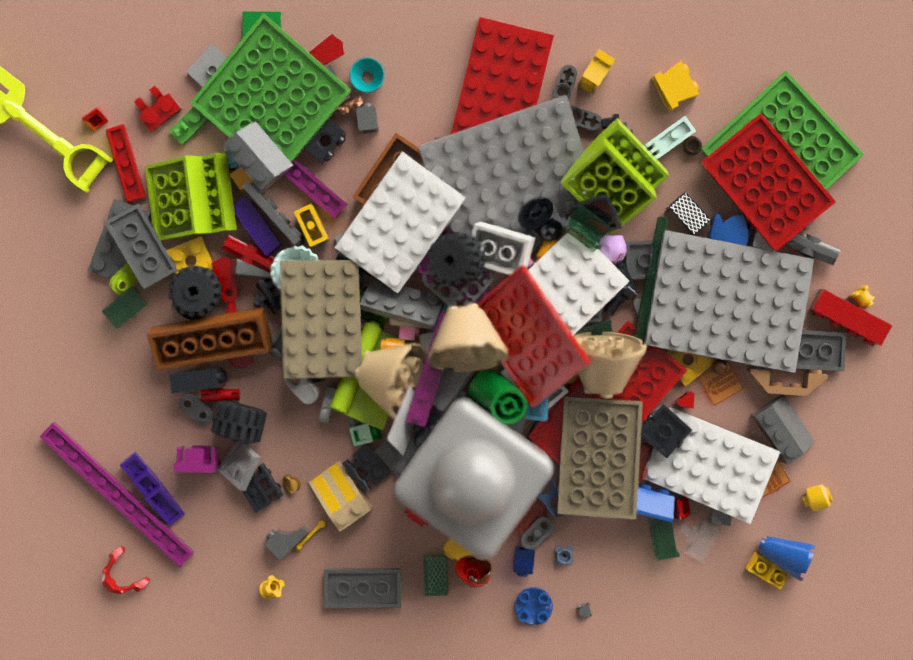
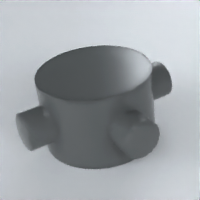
(584, 610)

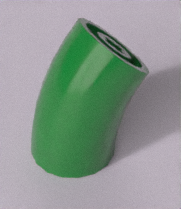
(498, 396)

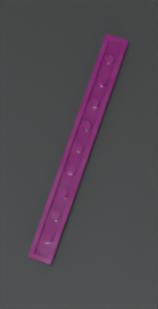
(116, 494)

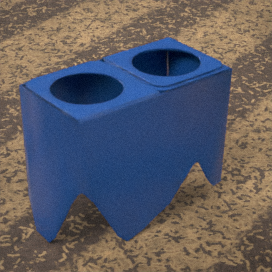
(733, 230)

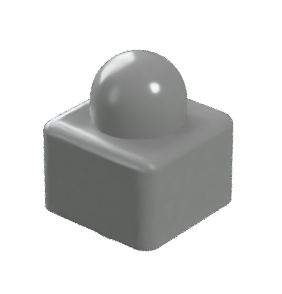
(473, 478)

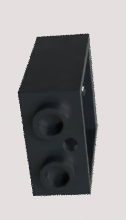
(197, 380)

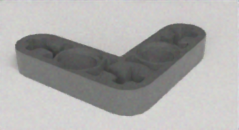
(590, 115)
(455, 294)

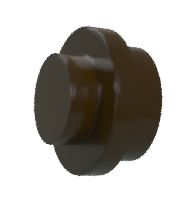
(692, 145)

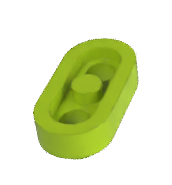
(124, 275)

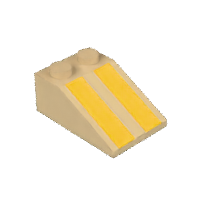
(340, 496)

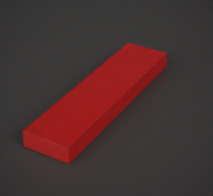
(126, 163)

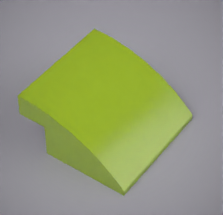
(616, 166)
(190, 196)

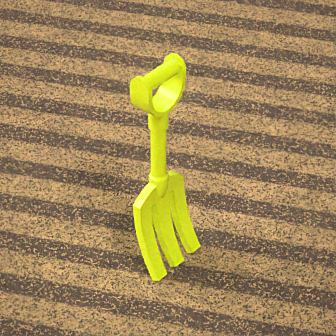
(12, 108)

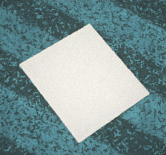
(402, 430)

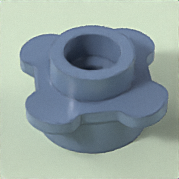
(564, 560)

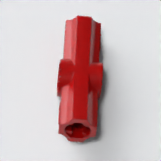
(248, 253)

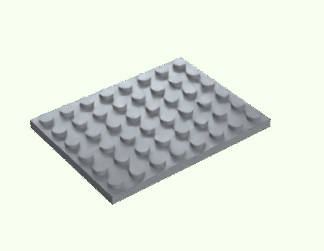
(508, 164)
(729, 301)

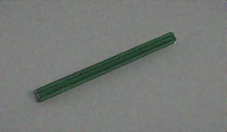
(643, 315)

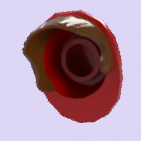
(473, 571)

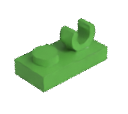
(188, 125)

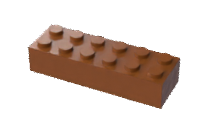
(210, 339)

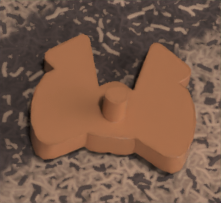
(343, 109)

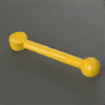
(321, 524)

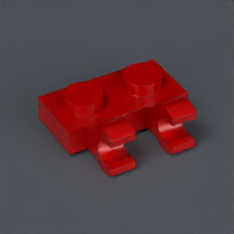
(159, 112)

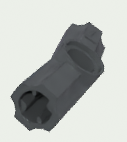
(814, 248)

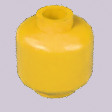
(817, 498)

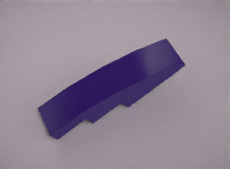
(152, 488)

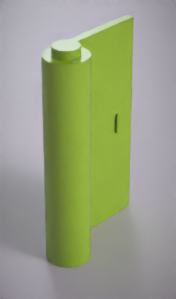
(349, 397)

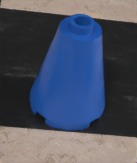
(789, 555)

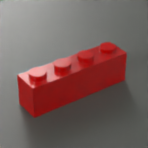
(854, 319)

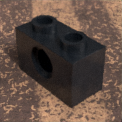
(325, 153)

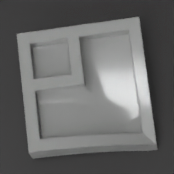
(240, 465)

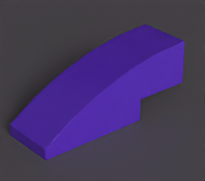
(256, 226)

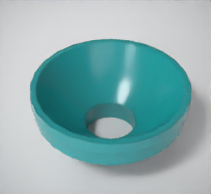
(367, 65)

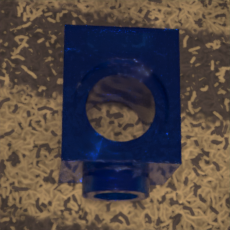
(523, 561)

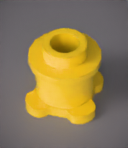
(862, 297)
(271, 588)

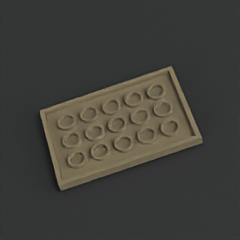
(320, 318)
(600, 458)

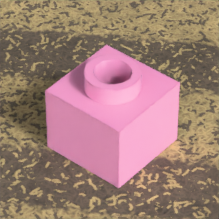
(408, 332)

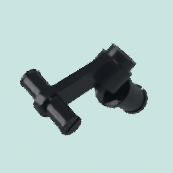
(628, 292)

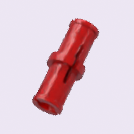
(220, 394)

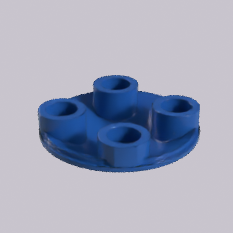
(533, 606)

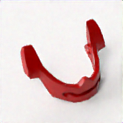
(110, 583)

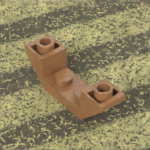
(810, 382)

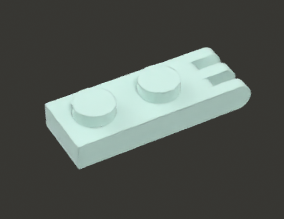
(671, 137)

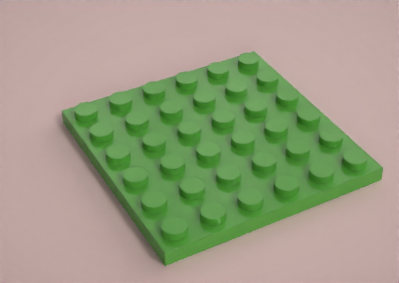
(276, 85)
(802, 126)

